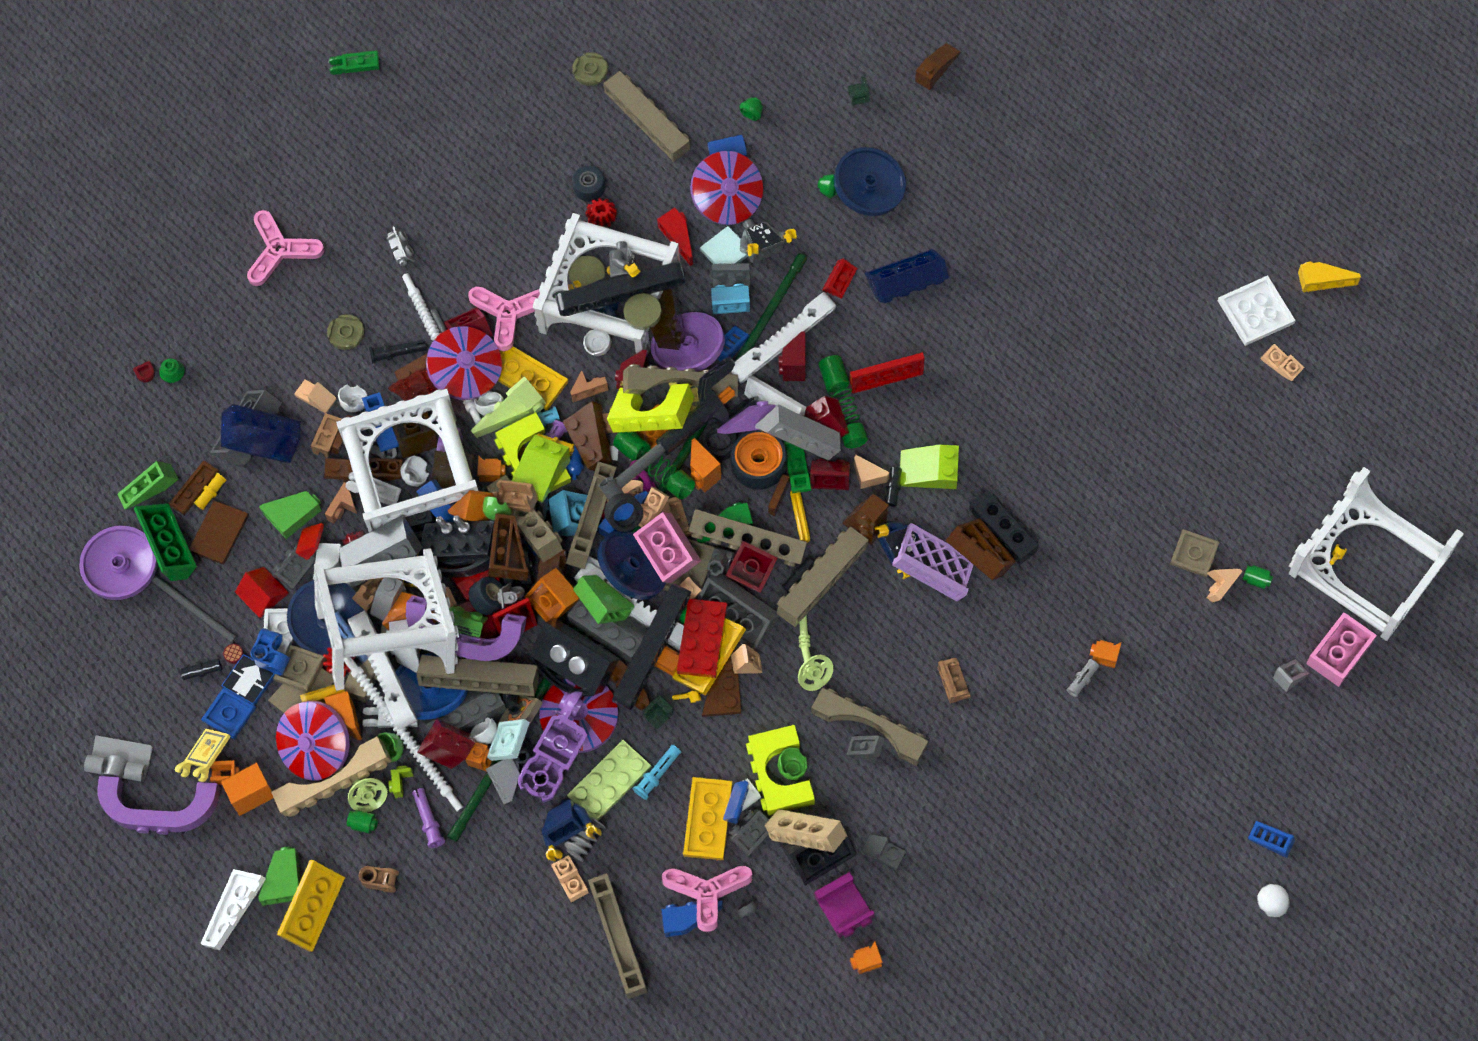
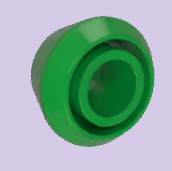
(751, 109)
(827, 186)
(171, 370)

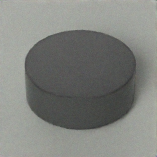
(747, 910)

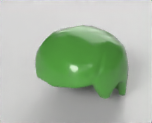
(491, 506)
(393, 745)
(787, 760)

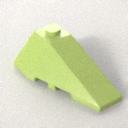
(520, 403)

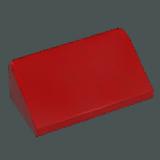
(840, 278)
(309, 540)

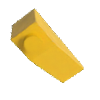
(1324, 276)

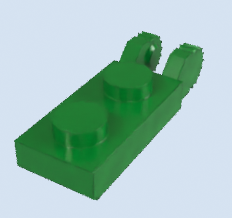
(355, 62)

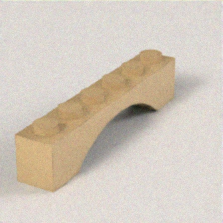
(368, 758)

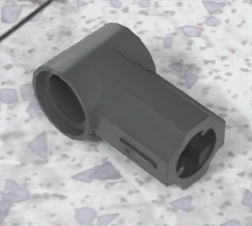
(720, 561)

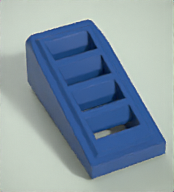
(733, 347)
(1274, 832)

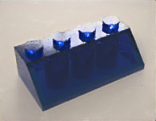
(907, 275)
(259, 433)

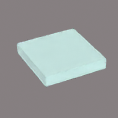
(724, 248)
(508, 740)

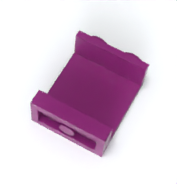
(844, 906)

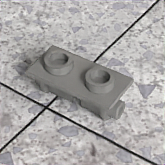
(398, 240)
(509, 594)

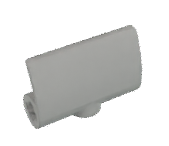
(119, 759)

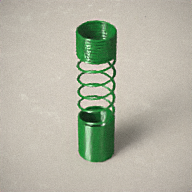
(836, 381)
(635, 447)

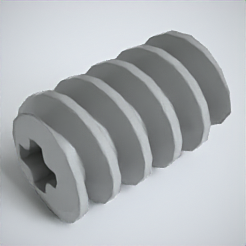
(581, 841)

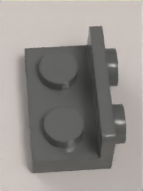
(731, 274)
(292, 568)
(749, 832)

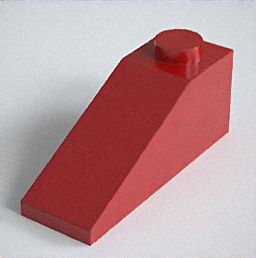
(675, 229)

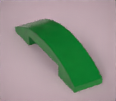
(797, 469)

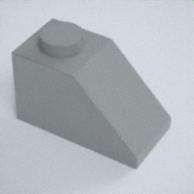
(386, 596)
(505, 778)

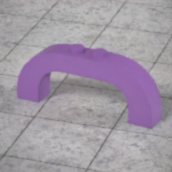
(470, 646)
(162, 822)

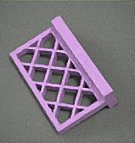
(930, 574)

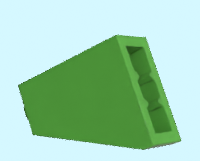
(291, 512)
(602, 600)
(281, 878)

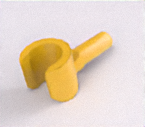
(1337, 553)
(694, 696)

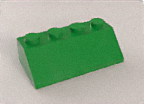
(166, 541)

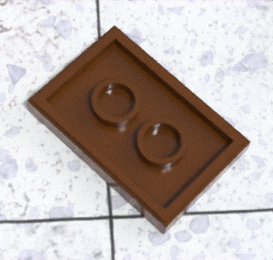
(218, 532)

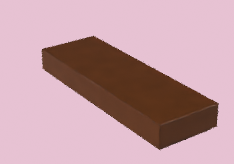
(193, 487)

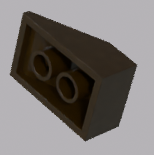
(670, 329)
(414, 437)
(442, 469)

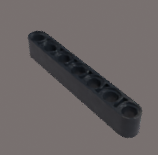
(619, 289)
(651, 646)

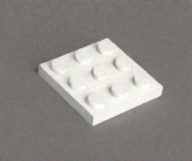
(1256, 310)

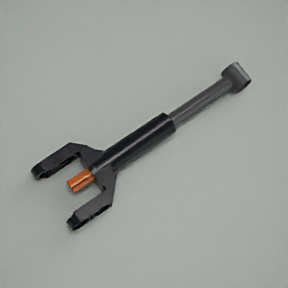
(709, 409)

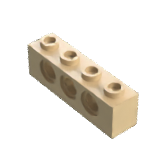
(806, 830)

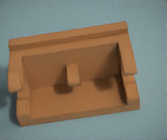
(325, 435)
(517, 495)
(675, 507)
(366, 593)
(953, 680)

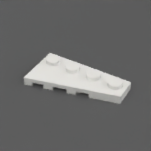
(764, 392)
(232, 905)

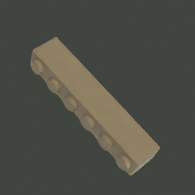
(647, 116)
(822, 576)
(479, 676)

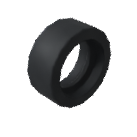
(718, 455)
(615, 502)

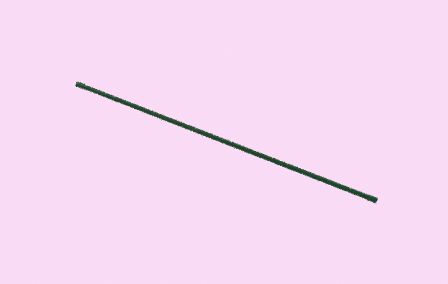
(460, 825)

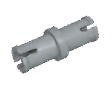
(1090, 669)

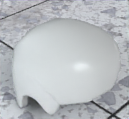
(597, 342)
(348, 395)
(486, 403)
(414, 471)
(484, 732)
(1273, 900)

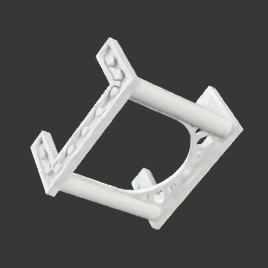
(571, 242)
(388, 416)
(1361, 497)
(420, 572)

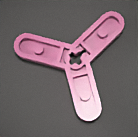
(270, 257)
(497, 306)
(707, 902)

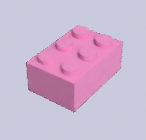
(667, 547)
(1341, 649)

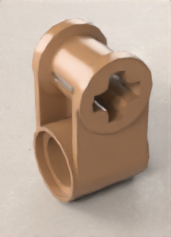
(383, 878)

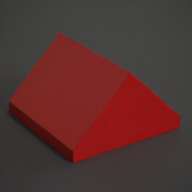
(260, 590)

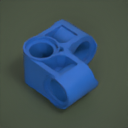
(268, 644)

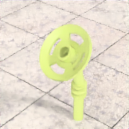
(811, 669)
(367, 794)

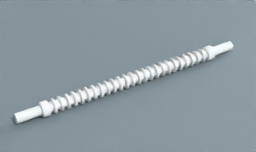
(414, 293)
(446, 790)

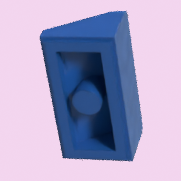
(733, 144)
(736, 802)

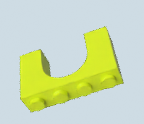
(669, 415)
(515, 436)
(775, 796)

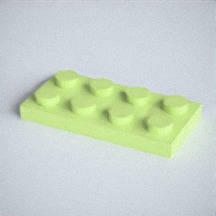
(609, 780)

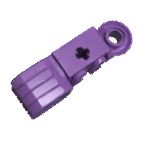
(554, 750)

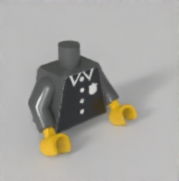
(763, 240)
(622, 261)

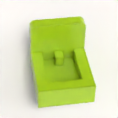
(395, 784)

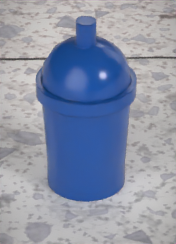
(575, 466)

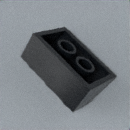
(814, 863)

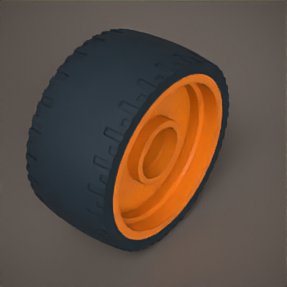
(755, 446)

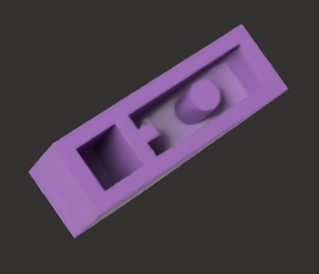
(747, 418)

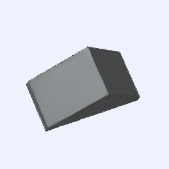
(1290, 674)

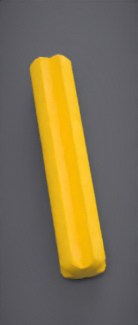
(800, 516)

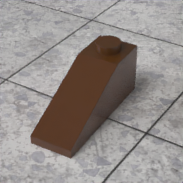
(935, 65)

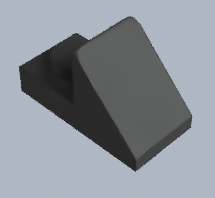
(865, 747)
(883, 851)

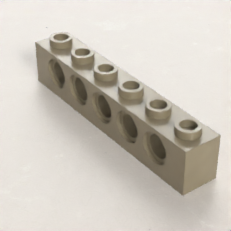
(700, 518)
(534, 529)

